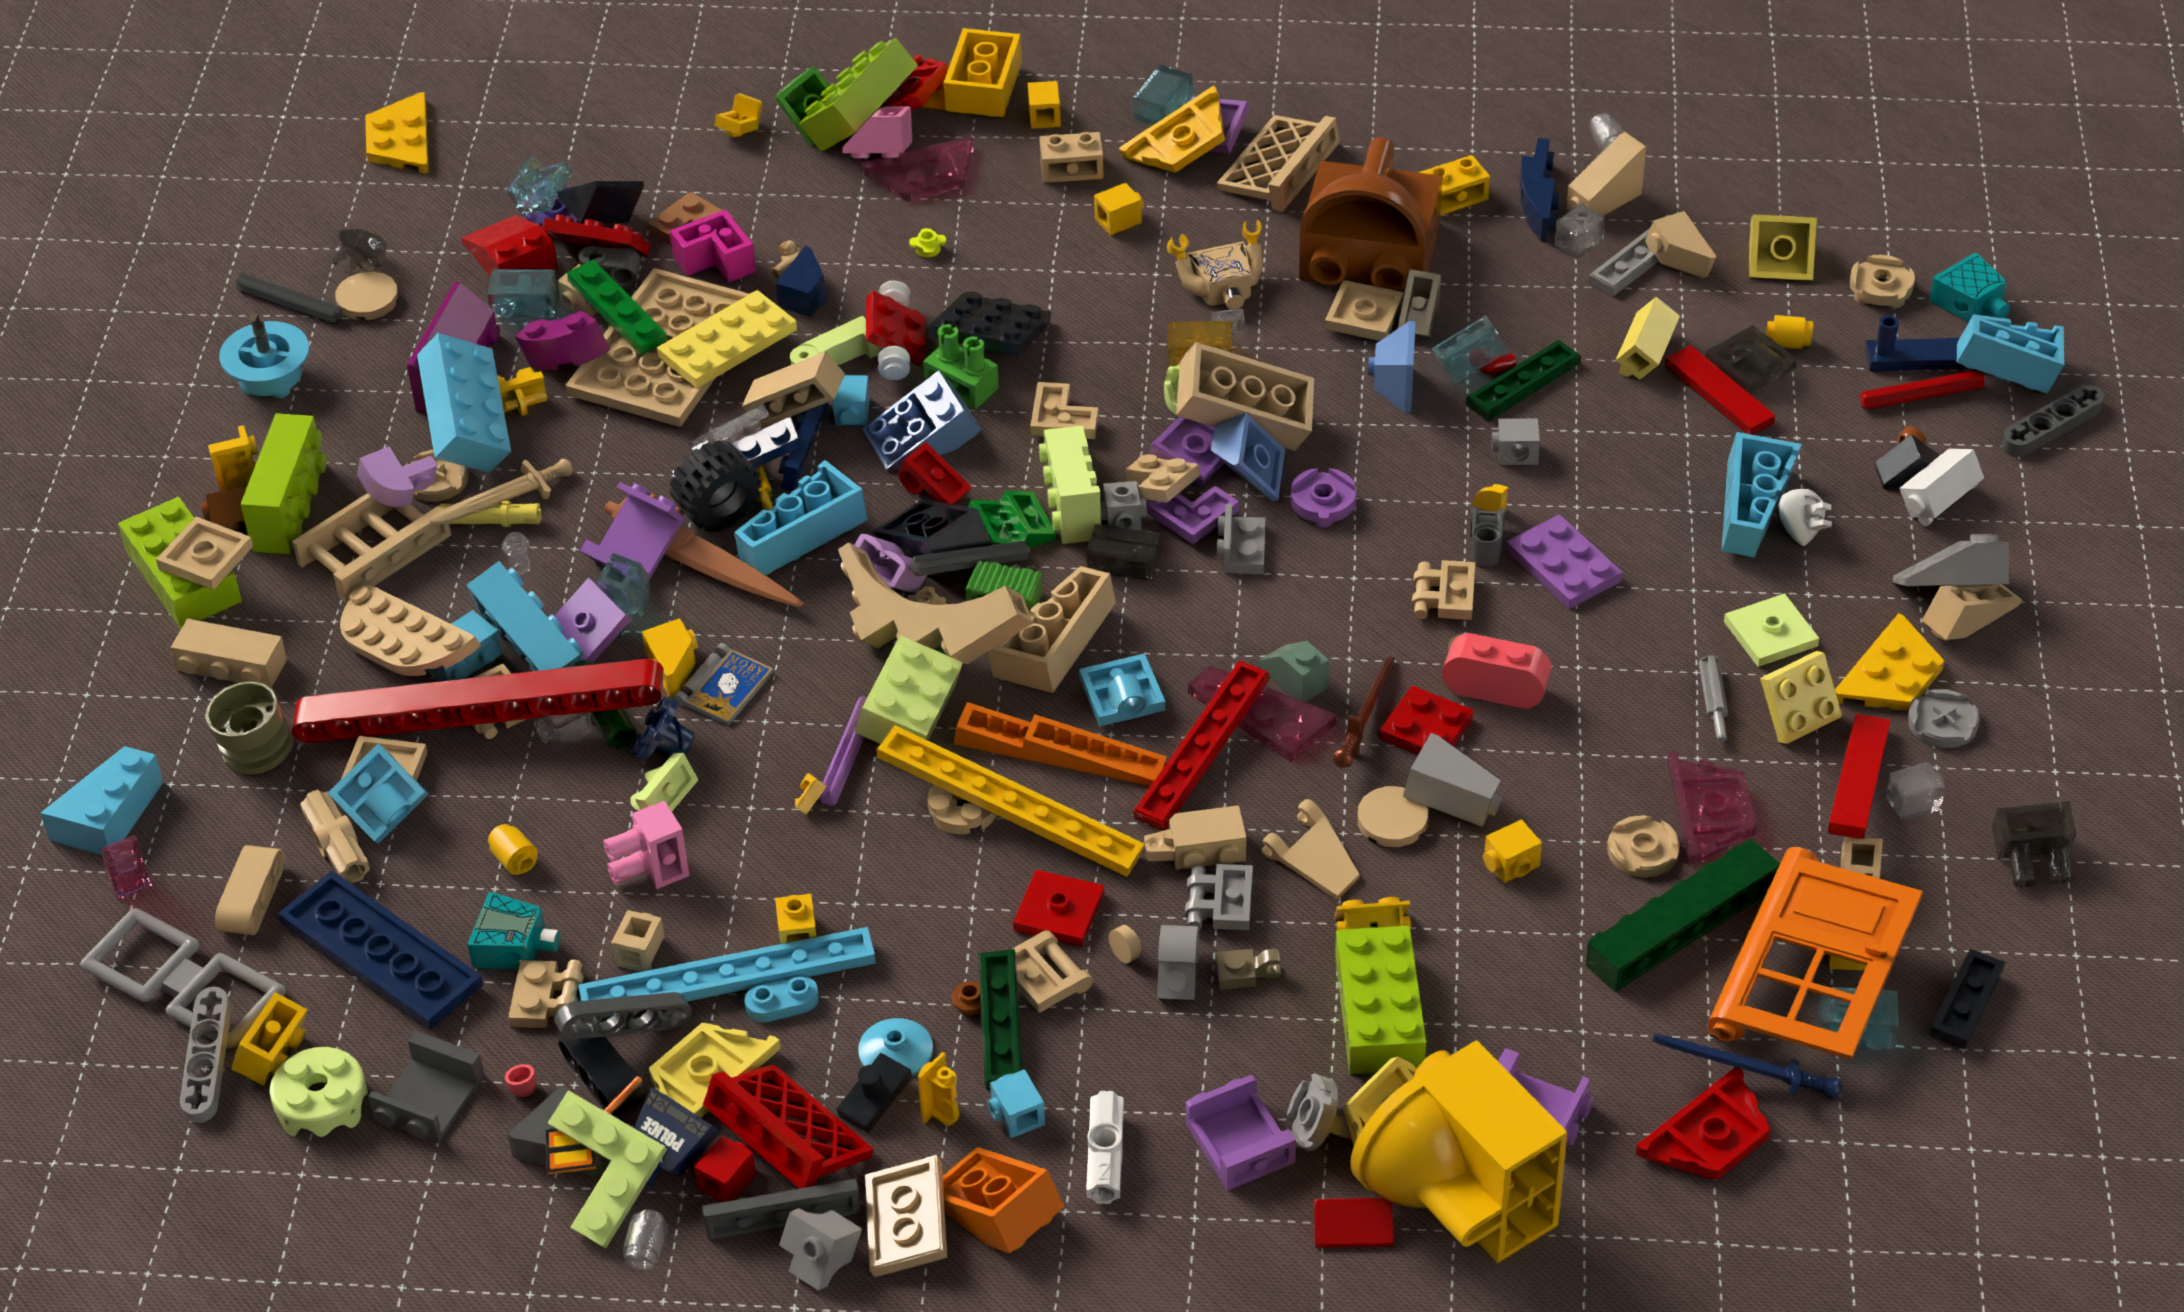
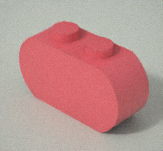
(1496, 671)

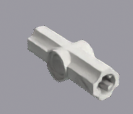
(1105, 1147)

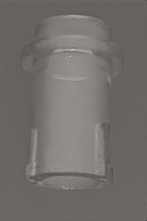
(516, 548)

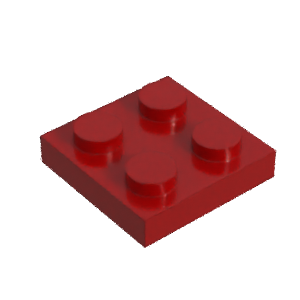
(1422, 714)

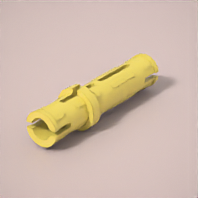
(503, 514)

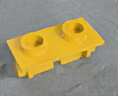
(1385, 913)
(938, 1092)

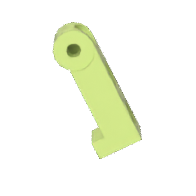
(840, 343)

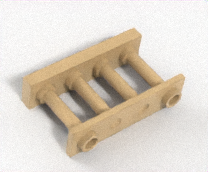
(374, 563)

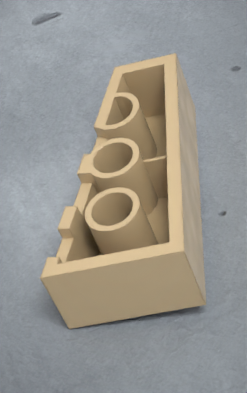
(1059, 634)

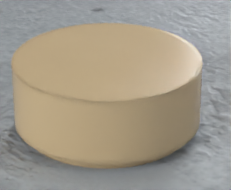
(1125, 944)

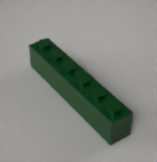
(1681, 915)

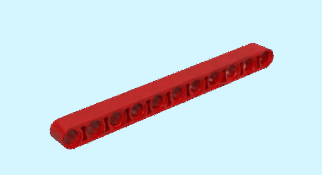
(478, 700)

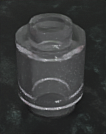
(1604, 130)
(645, 1240)

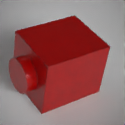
(725, 1170)

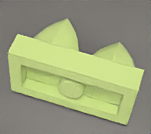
(666, 783)

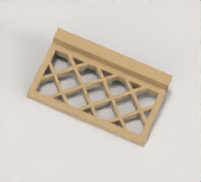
(1297, 166)

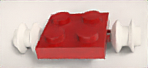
(895, 330)

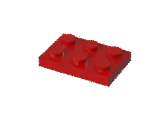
(594, 234)

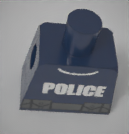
(675, 1128)

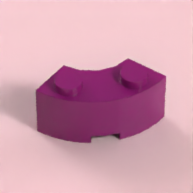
(562, 341)

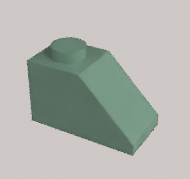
(1298, 669)

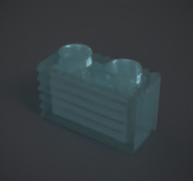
(1162, 94)

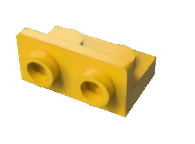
(234, 460)

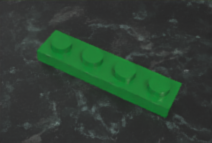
(617, 307)

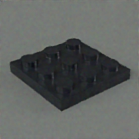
(996, 321)

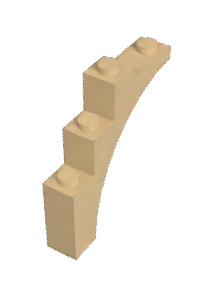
(961, 629)

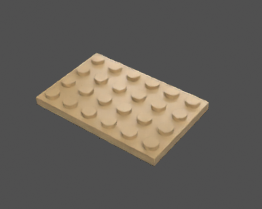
(644, 381)

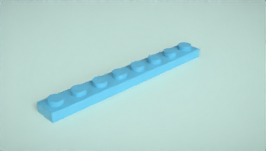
(742, 969)

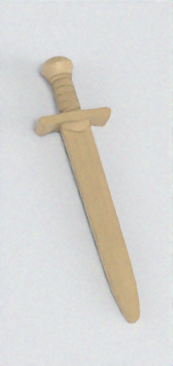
(531, 480)

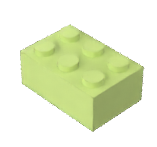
(909, 691)

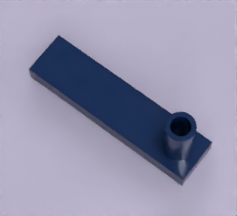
(1896, 354)

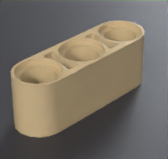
(249, 890)

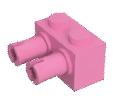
(657, 845)

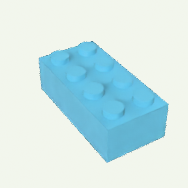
(463, 403)

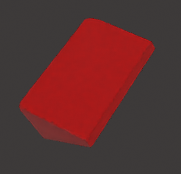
(1353, 1222)

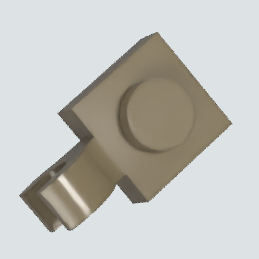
(1241, 969)

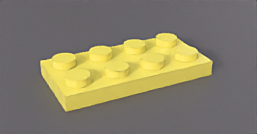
(727, 339)

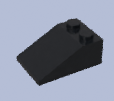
(935, 528)

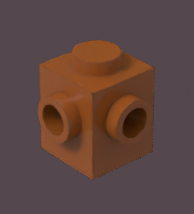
(224, 508)

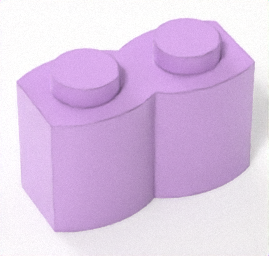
(891, 563)

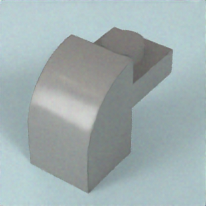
(1177, 962)

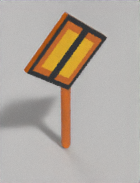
(567, 1154)

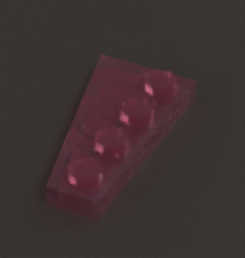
(1274, 718)

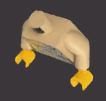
(1220, 272)

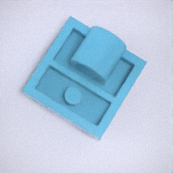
(1122, 690)
(378, 793)

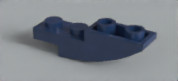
(1538, 190)

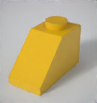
(674, 649)

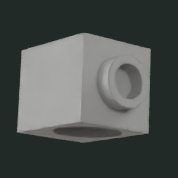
(1517, 441)

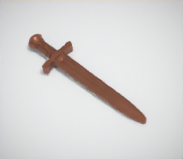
(1351, 745)

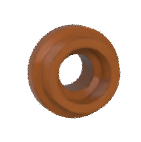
(967, 1005)

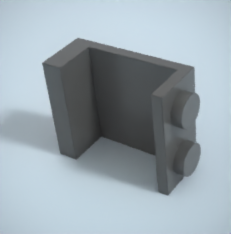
(430, 1088)

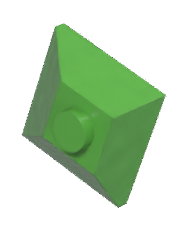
(800, 95)

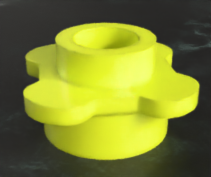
(927, 243)

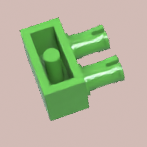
(963, 366)

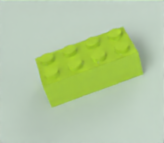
(857, 93)
(283, 483)
(147, 537)
(1379, 997)

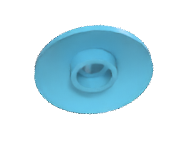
(912, 1047)

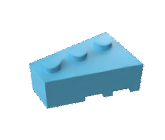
(2013, 351)
(105, 802)

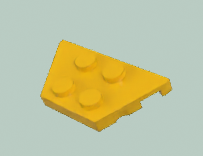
(399, 134)
(1180, 136)
(1893, 669)

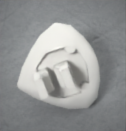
(1803, 514)

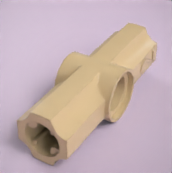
(334, 836)

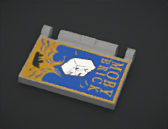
(723, 685)

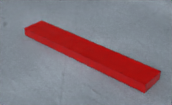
(1201, 745)
(1859, 777)

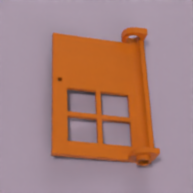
(1835, 916)

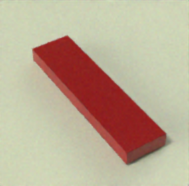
(1720, 390)

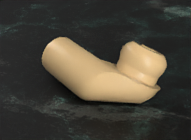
(789, 253)

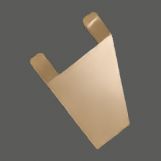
(1317, 854)

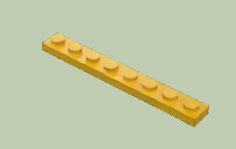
(1011, 800)

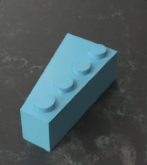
(1754, 484)

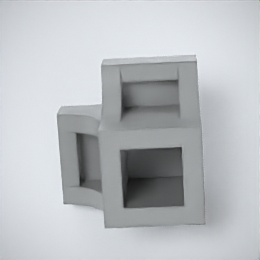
(819, 1245)

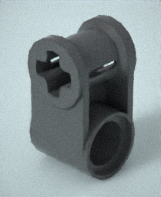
(618, 263)
(1486, 536)

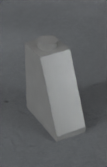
(1452, 783)

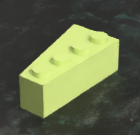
(1072, 483)

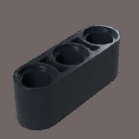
(601, 1070)

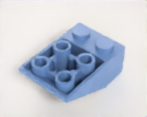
(926, 414)

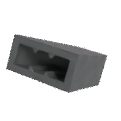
(529, 1141)

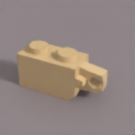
(1200, 839)

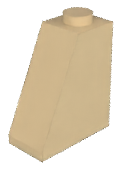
(1611, 178)

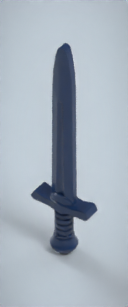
(1790, 1075)

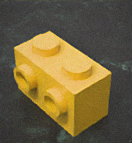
(1462, 183)
(270, 1039)

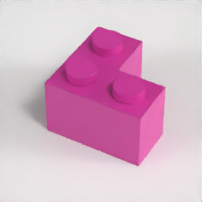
(714, 242)

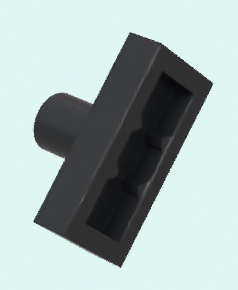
(874, 1092)

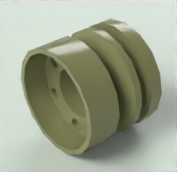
(249, 727)

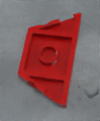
(918, 85)
(1710, 1131)

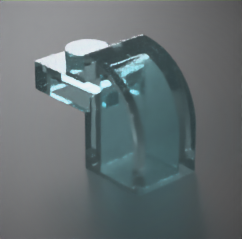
(626, 585)

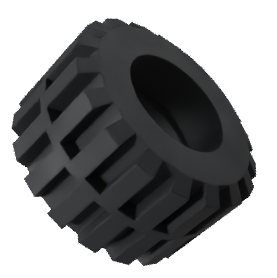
(715, 486)

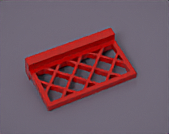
(777, 1137)

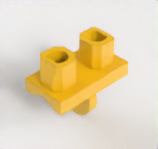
(522, 391)

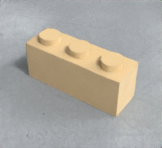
(795, 388)
(228, 653)

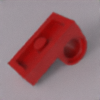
(931, 472)

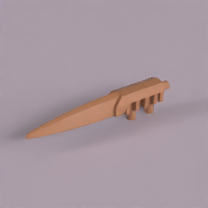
(716, 562)

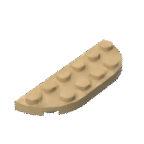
(401, 634)

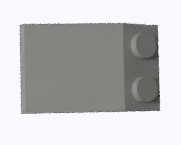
(1964, 563)

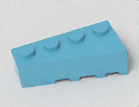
(802, 521)
(522, 621)

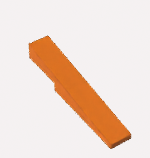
(1056, 745)

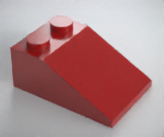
(512, 246)

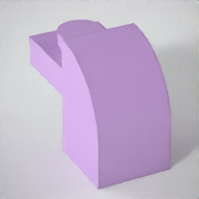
(392, 483)

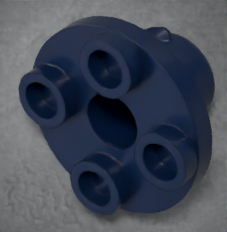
(663, 732)

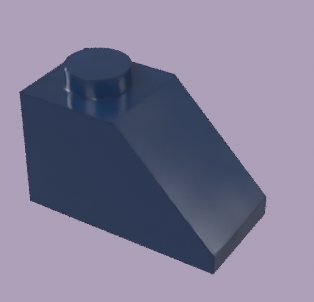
(802, 285)

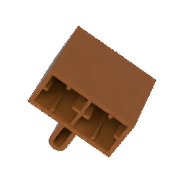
(1369, 222)

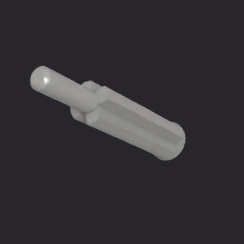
(1714, 694)

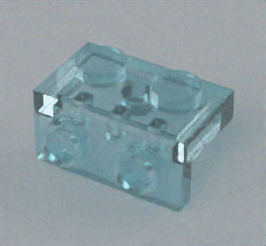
(537, 186)

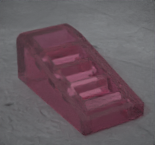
(125, 867)

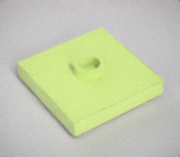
(1771, 630)

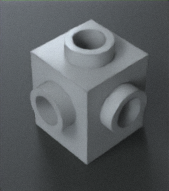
(1123, 505)

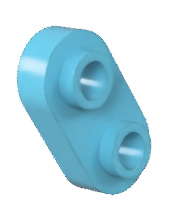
(784, 998)

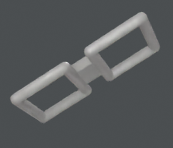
(178, 974)

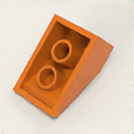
(1000, 1198)

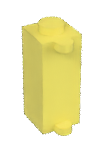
(1647, 339)

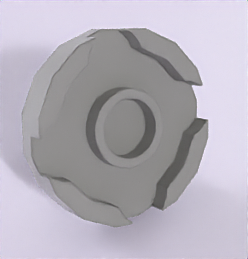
(1316, 1113)

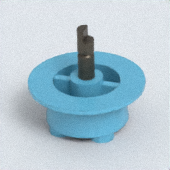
(265, 357)

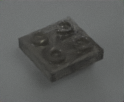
(1751, 359)

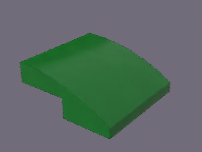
(1015, 519)

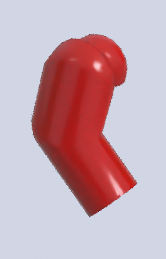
(1500, 364)

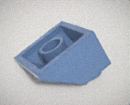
(1394, 366)
(1250, 453)

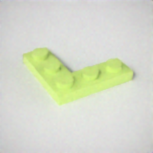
(631, 1164)

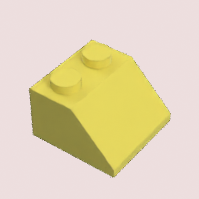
(1782, 247)

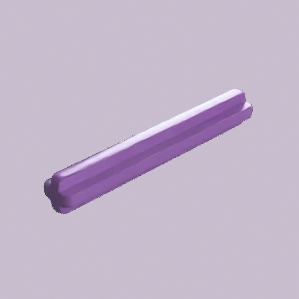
(843, 758)

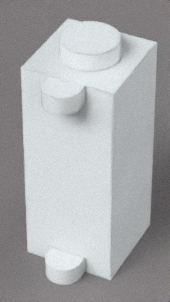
(1941, 484)

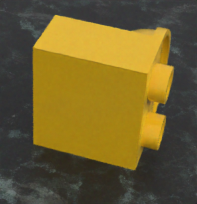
(1468, 1151)

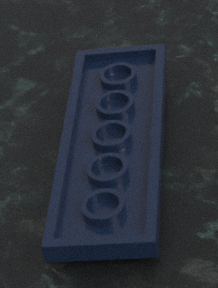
(381, 949)

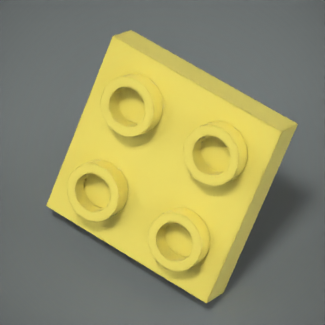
(1801, 697)

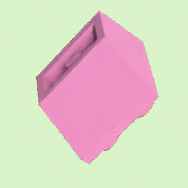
(884, 133)

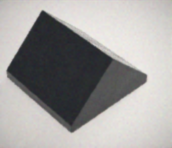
(603, 200)

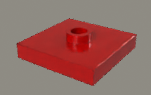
(1059, 906)

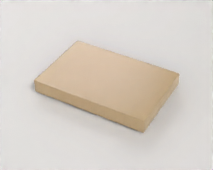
(905, 1216)

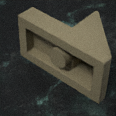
(1421, 301)

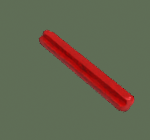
(1922, 389)

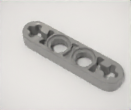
(205, 1054)

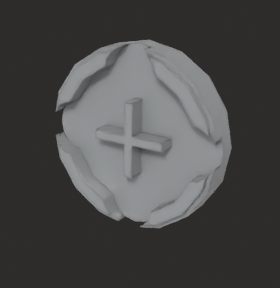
(1943, 719)

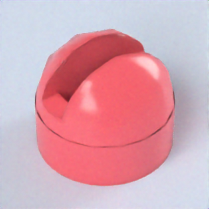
(521, 1080)

